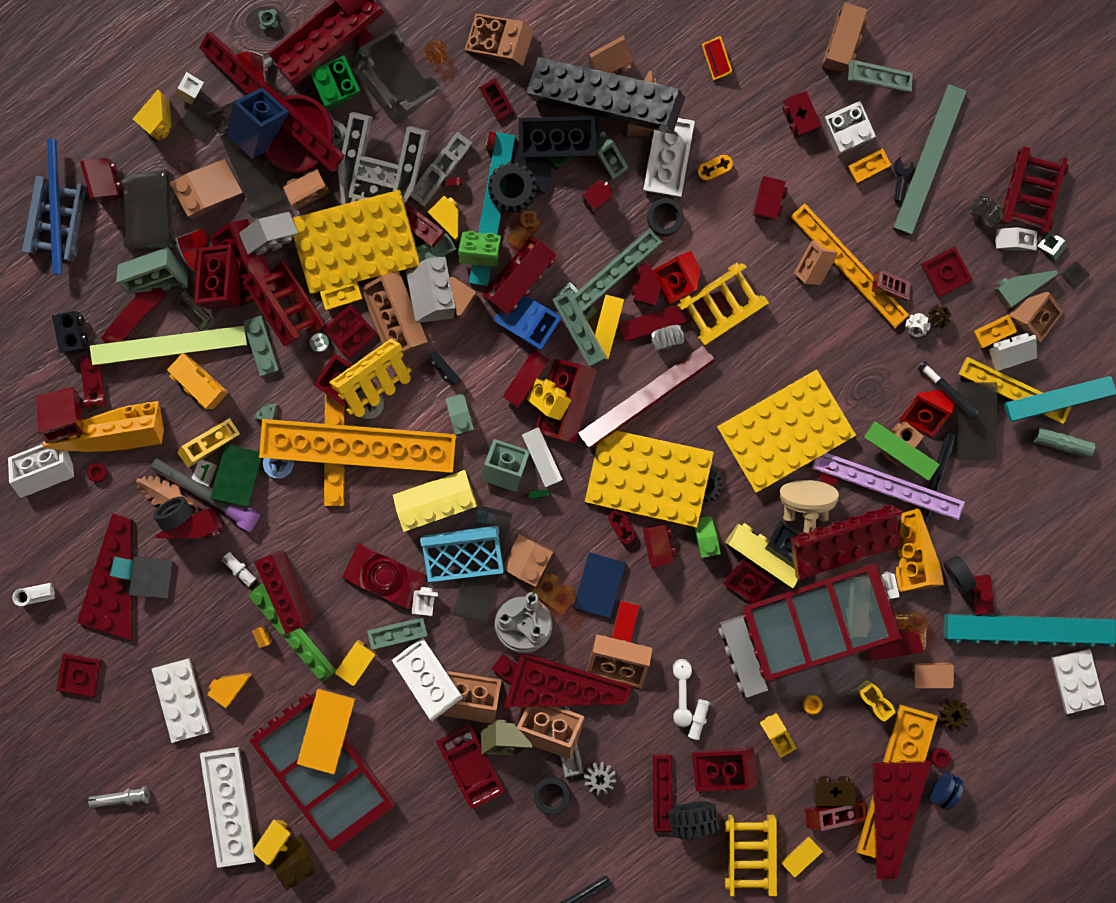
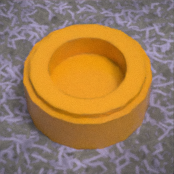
(812, 704)

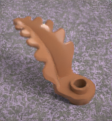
(162, 491)

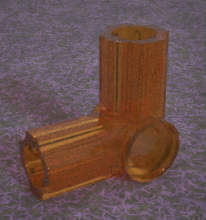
(527, 226)
(906, 619)

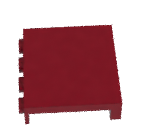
(284, 591)

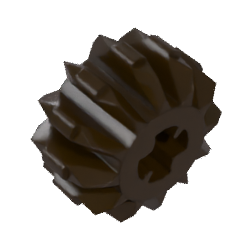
(953, 707)

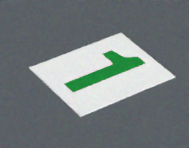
(204, 472)

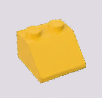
(155, 116)

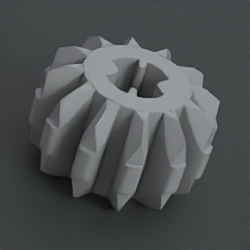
(667, 337)
(608, 778)

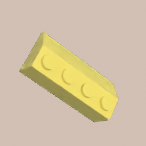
(434, 500)
(753, 548)

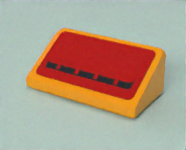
(717, 58)

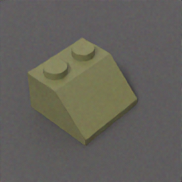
(503, 739)

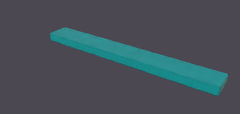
(490, 213)

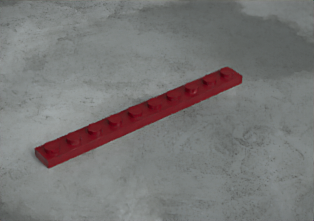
(251, 81)

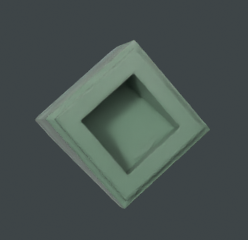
(1052, 245)

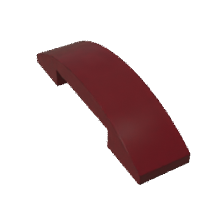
(133, 315)

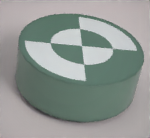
(319, 342)

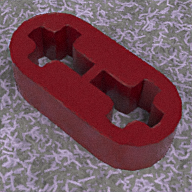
(617, 528)

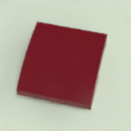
(349, 331)

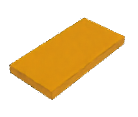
(326, 731)

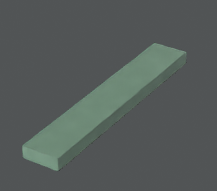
(617, 269)

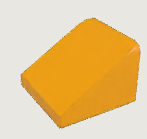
(262, 636)

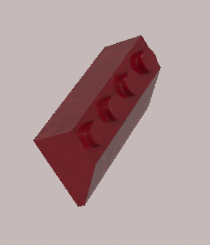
(245, 262)
(519, 275)
(577, 383)

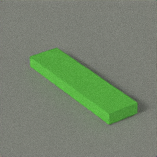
(901, 451)

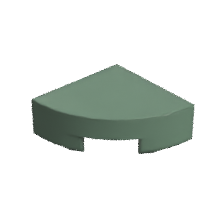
(267, 412)

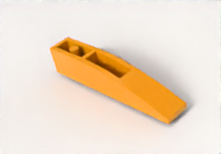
(117, 430)

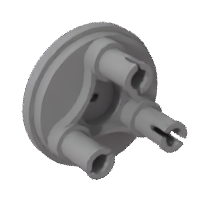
(523, 624)

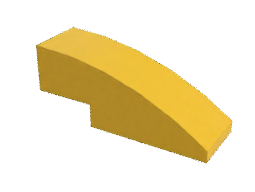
(608, 322)

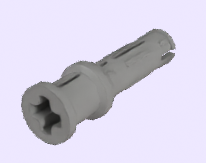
(127, 797)

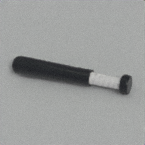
(960, 401)

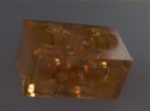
(551, 597)

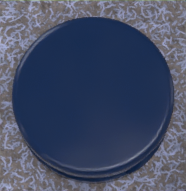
(947, 791)

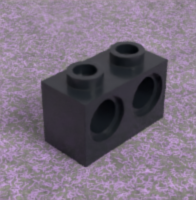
(64, 334)

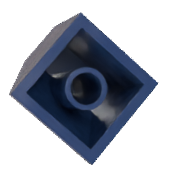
(255, 122)

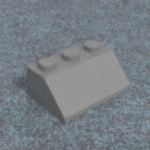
(431, 290)

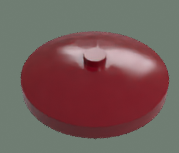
(286, 150)

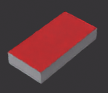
(625, 621)

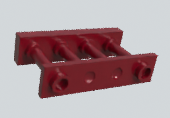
(1019, 177)
(272, 310)

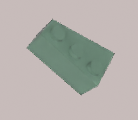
(152, 271)

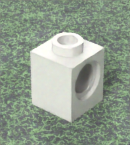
(188, 88)

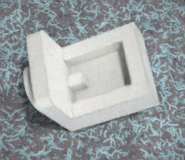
(423, 601)

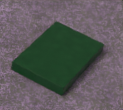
(236, 476)

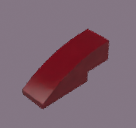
(525, 378)
(909, 645)

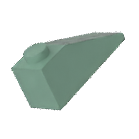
(1017, 288)

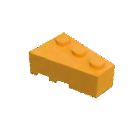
(197, 382)

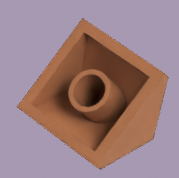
(462, 295)

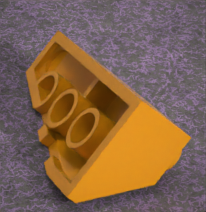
(918, 560)

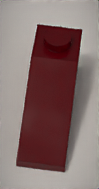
(831, 817)

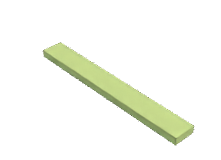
(168, 345)

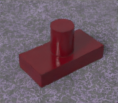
(982, 595)

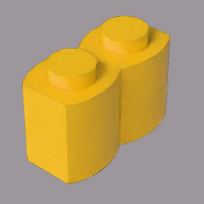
(873, 697)

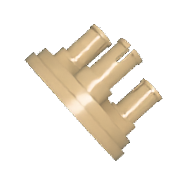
(809, 497)

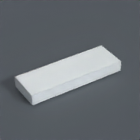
(542, 457)

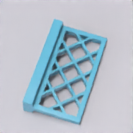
(462, 537)

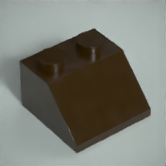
(296, 862)

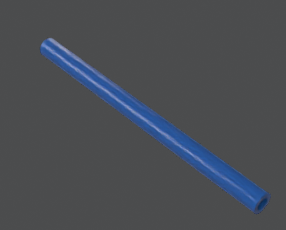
(54, 207)

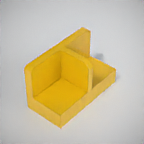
(355, 663)
(272, 841)

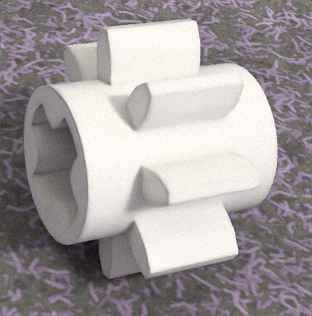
(918, 325)

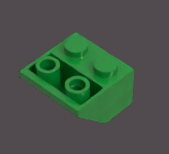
(335, 83)

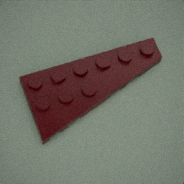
(107, 597)

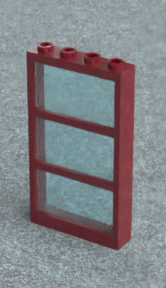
(822, 623)
(333, 803)

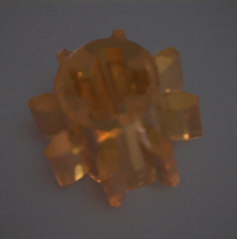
(435, 51)

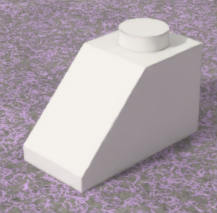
(1016, 239)

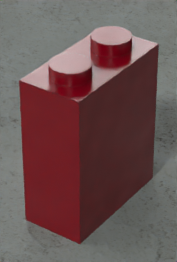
(59, 414)

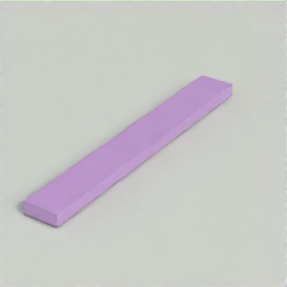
(889, 485)

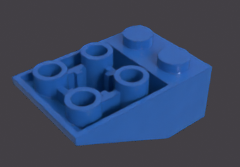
(530, 322)

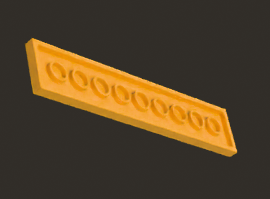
(357, 445)

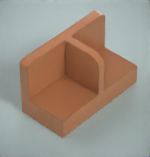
(815, 264)
(933, 675)

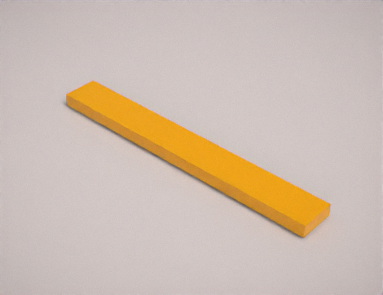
(849, 265)

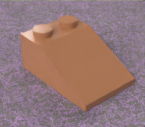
(206, 188)

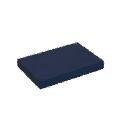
(599, 584)

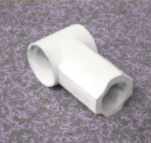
(35, 594)

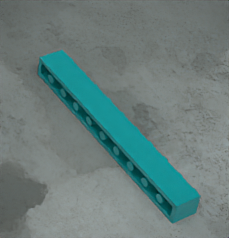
(1030, 629)

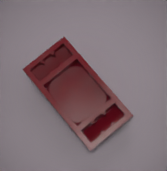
(384, 576)
(469, 766)

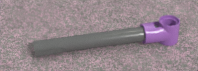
(245, 517)

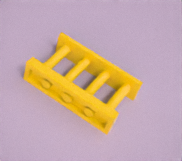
(739, 313)
(768, 864)

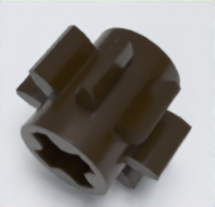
(939, 316)

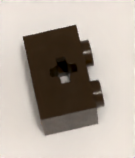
(843, 796)

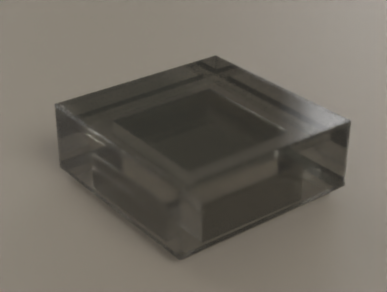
(1075, 274)

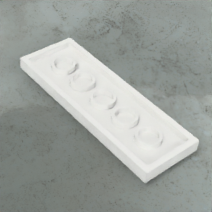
(228, 807)

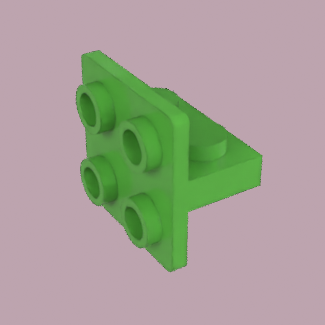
(479, 249)

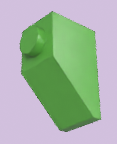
(706, 537)

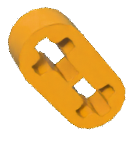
(712, 164)

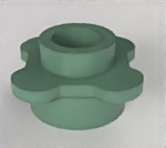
(263, 15)

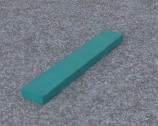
(1060, 399)

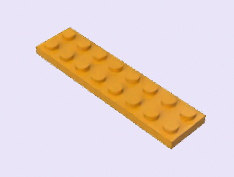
(907, 742)

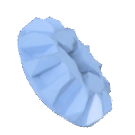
(272, 469)

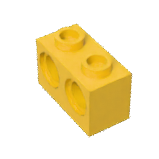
(549, 399)

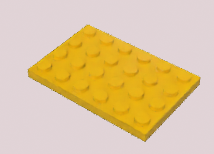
(355, 241)
(786, 431)
(650, 477)

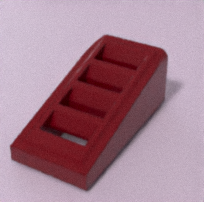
(483, 87)
(878, 286)

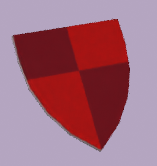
(256, 62)
(189, 247)

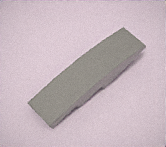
(441, 169)

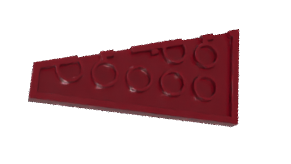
(555, 684)
(896, 801)

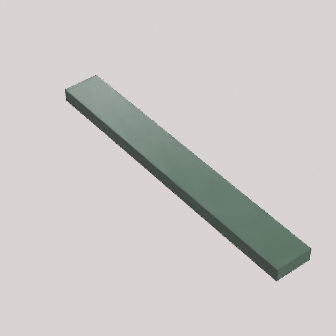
(929, 159)

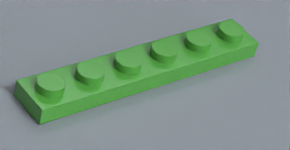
(296, 639)

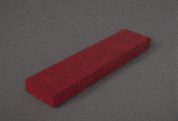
(662, 791)

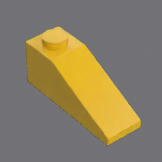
(208, 443)

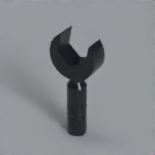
(900, 180)

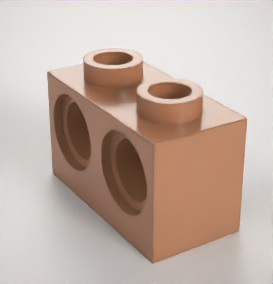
(914, 439)

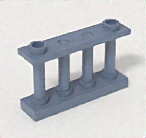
(39, 206)

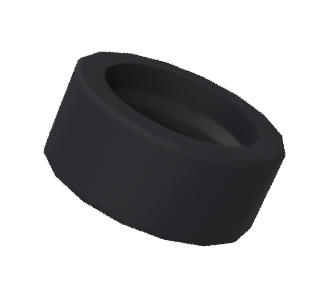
(669, 203)
(172, 513)
(960, 574)
(549, 810)

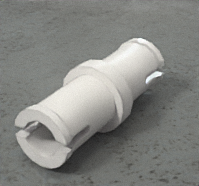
(239, 569)
(699, 719)

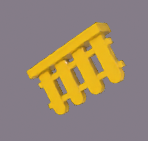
(372, 366)

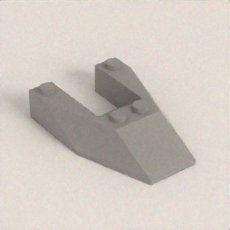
(368, 177)

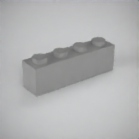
(742, 653)

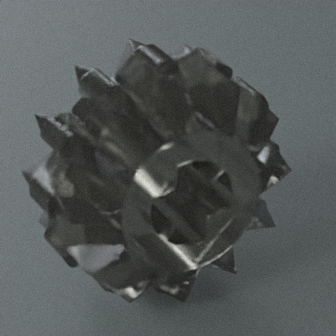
(986, 211)

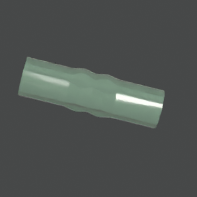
(1064, 443)

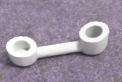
(682, 716)

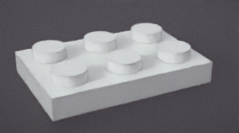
(1077, 681)

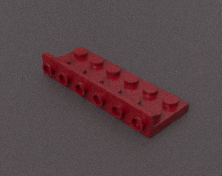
(321, 38)
(845, 541)

